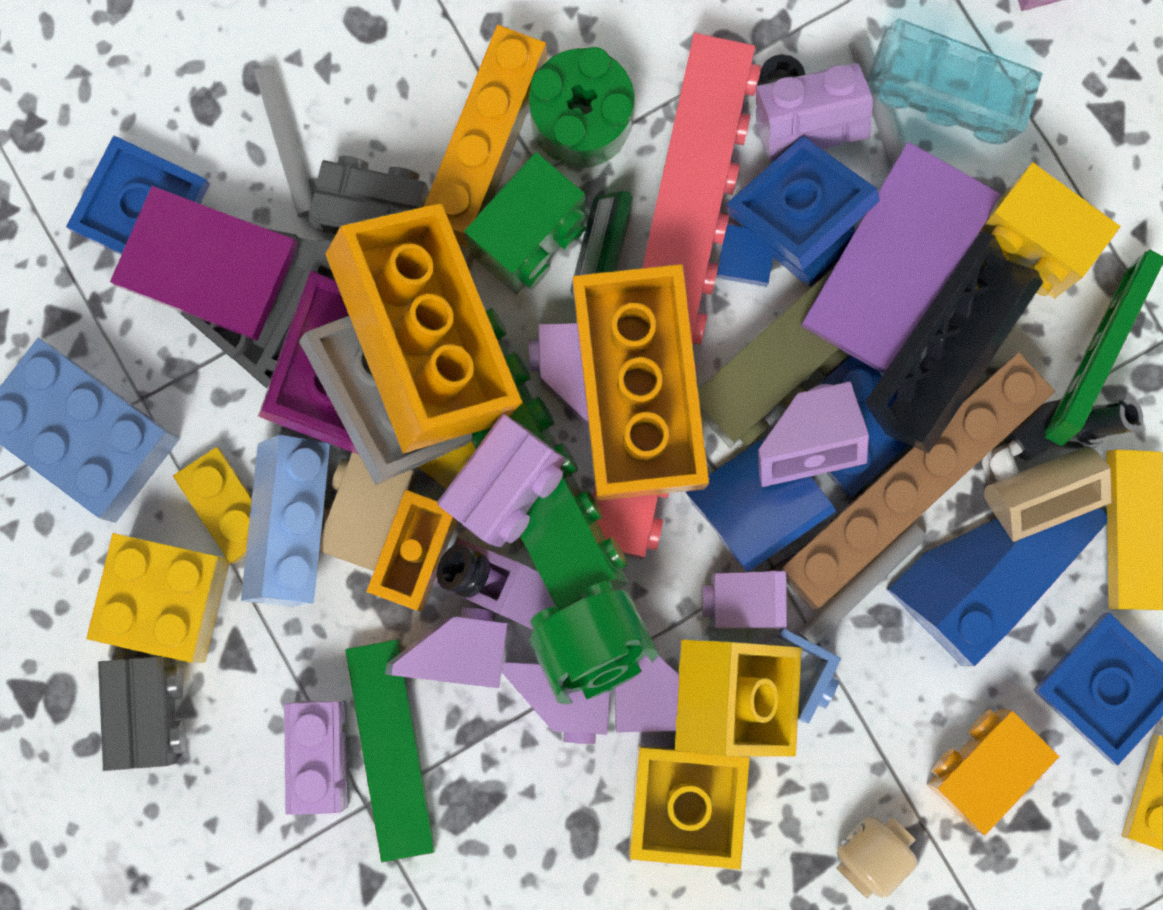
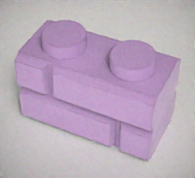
(821, 106)
(503, 482)
(315, 757)

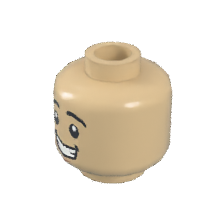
(877, 856)

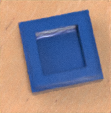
(744, 258)

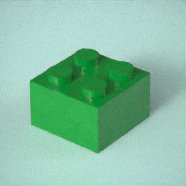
(527, 224)

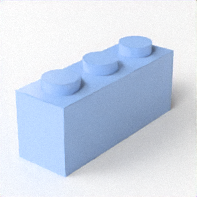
(285, 521)

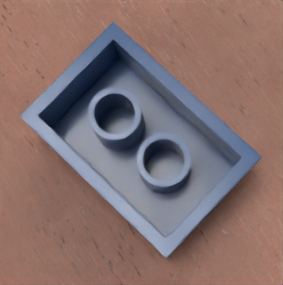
(79, 432)

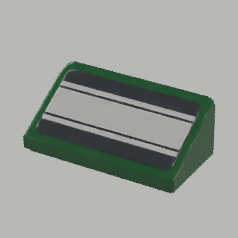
(604, 234)

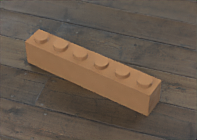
(914, 483)

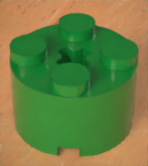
(585, 78)
(591, 643)

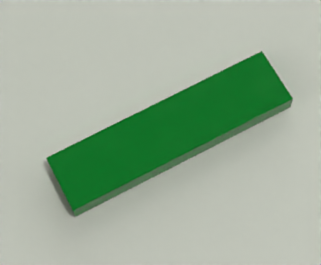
(1104, 348)
(390, 753)

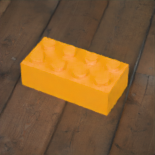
(422, 326)
(640, 382)

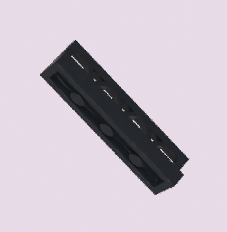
(956, 347)

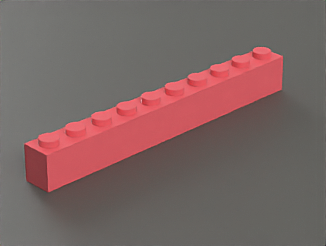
(690, 218)

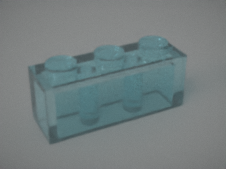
(953, 82)

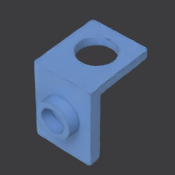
(823, 684)

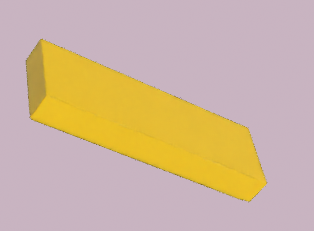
(1135, 530)

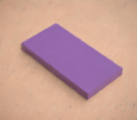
(900, 257)

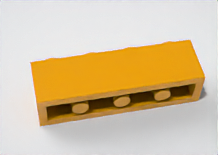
(487, 128)

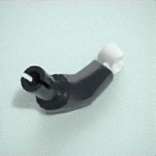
(1030, 440)

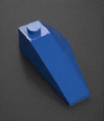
(985, 583)

